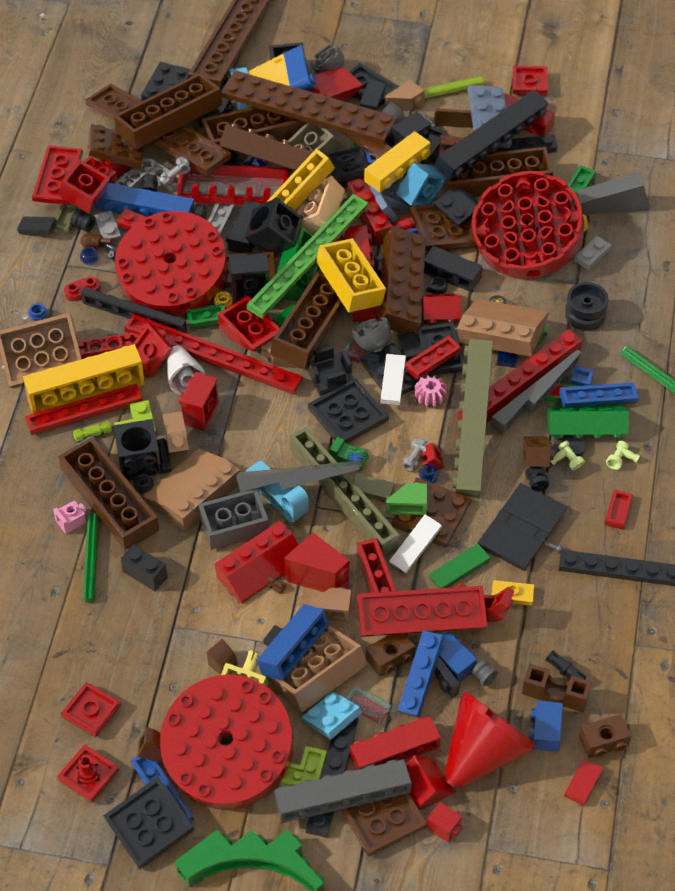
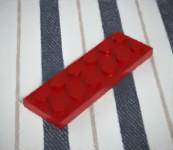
(421, 610)

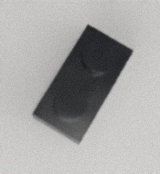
(446, 679)

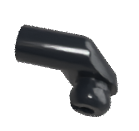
(112, 250)

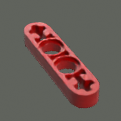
(104, 343)

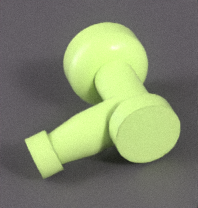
(565, 450)
(615, 461)

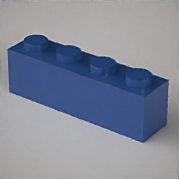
(293, 642)

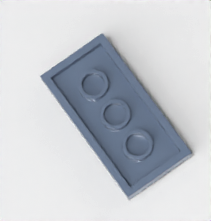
(485, 104)

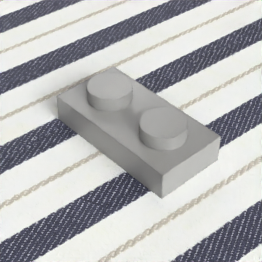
(107, 226)
(592, 252)

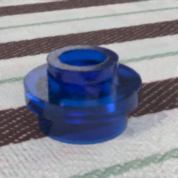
(89, 255)
(429, 477)

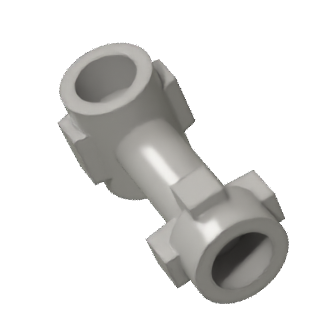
(182, 167)
(419, 447)

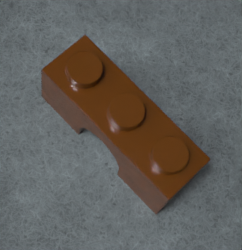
(542, 686)

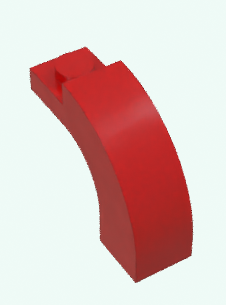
(496, 605)

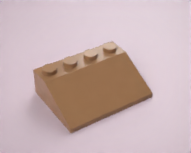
(508, 326)
(38, 347)
(192, 482)
(321, 669)

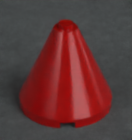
(481, 743)

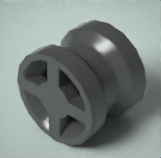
(484, 672)

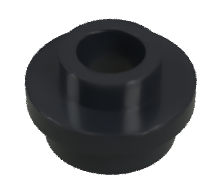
(143, 479)

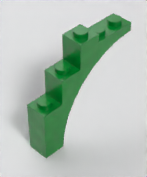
(250, 851)

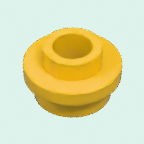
(223, 298)

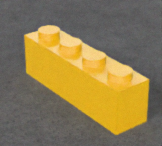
(396, 162)
(304, 180)

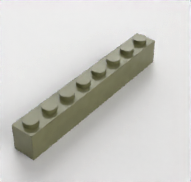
(474, 417)
(346, 493)

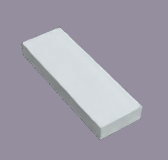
(393, 379)
(415, 544)

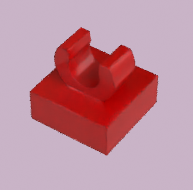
(433, 456)

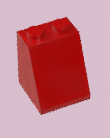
(316, 565)

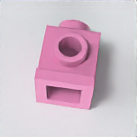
(70, 516)

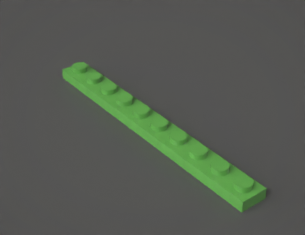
(306, 256)

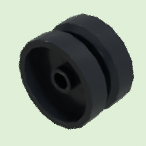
(586, 306)

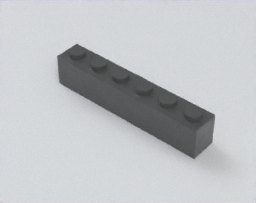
(342, 790)

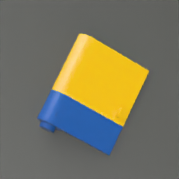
(288, 69)

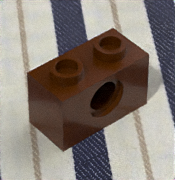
(537, 451)
(381, 661)
(612, 727)

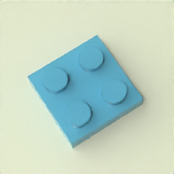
(331, 715)

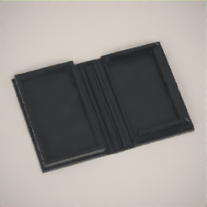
(522, 526)

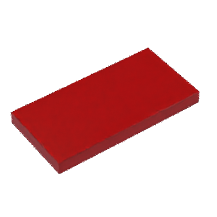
(54, 168)

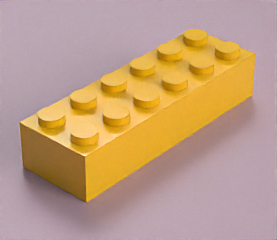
(84, 378)

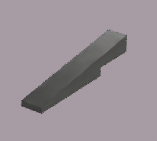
(534, 395)
(294, 475)

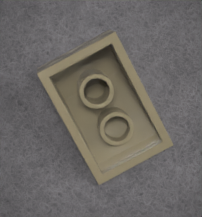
(315, 138)

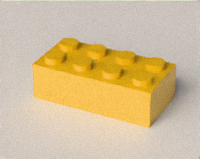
(350, 275)

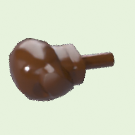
(92, 240)

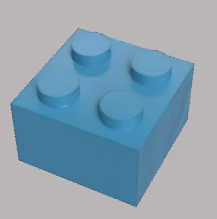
(421, 184)

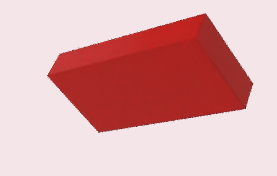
(618, 509)
(583, 782)

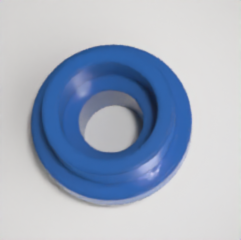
(37, 312)

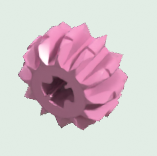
(430, 391)

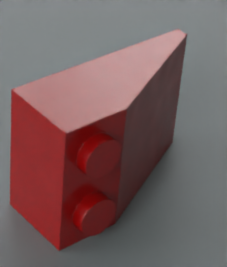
(337, 84)
(246, 327)

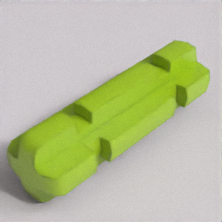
(94, 430)

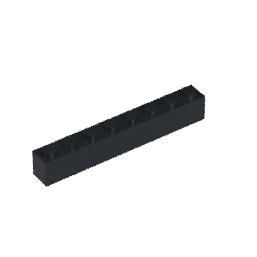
(491, 135)

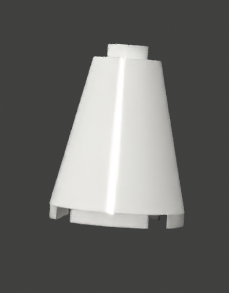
(181, 368)

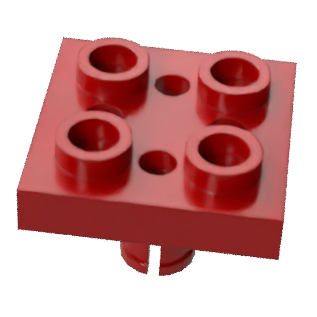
(85, 761)

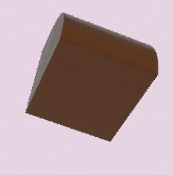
(220, 655)
(149, 745)

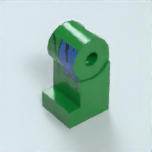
(345, 453)

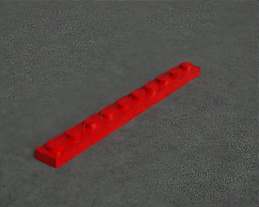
(222, 356)

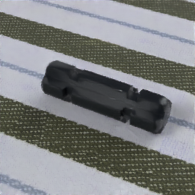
(164, 456)

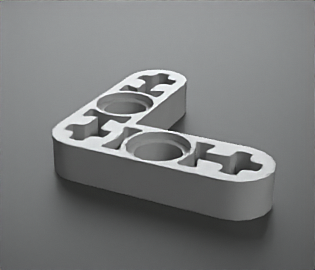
(151, 167)

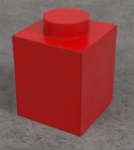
(444, 822)

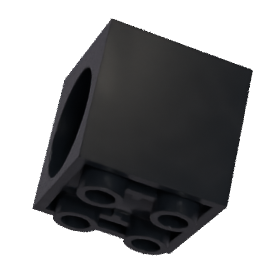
(274, 227)
(135, 437)

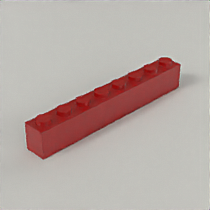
(529, 372)

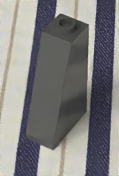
(614, 196)

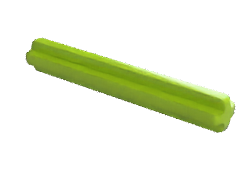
(452, 87)

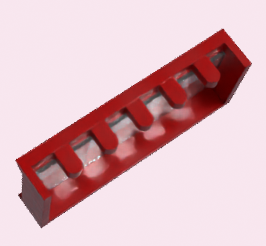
(232, 184)

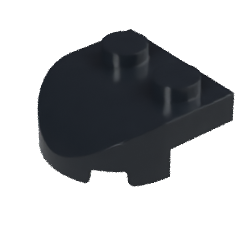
(457, 205)

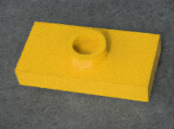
(523, 592)

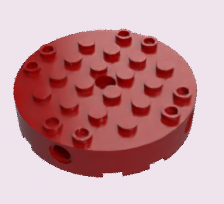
(528, 224)
(171, 262)
(219, 711)

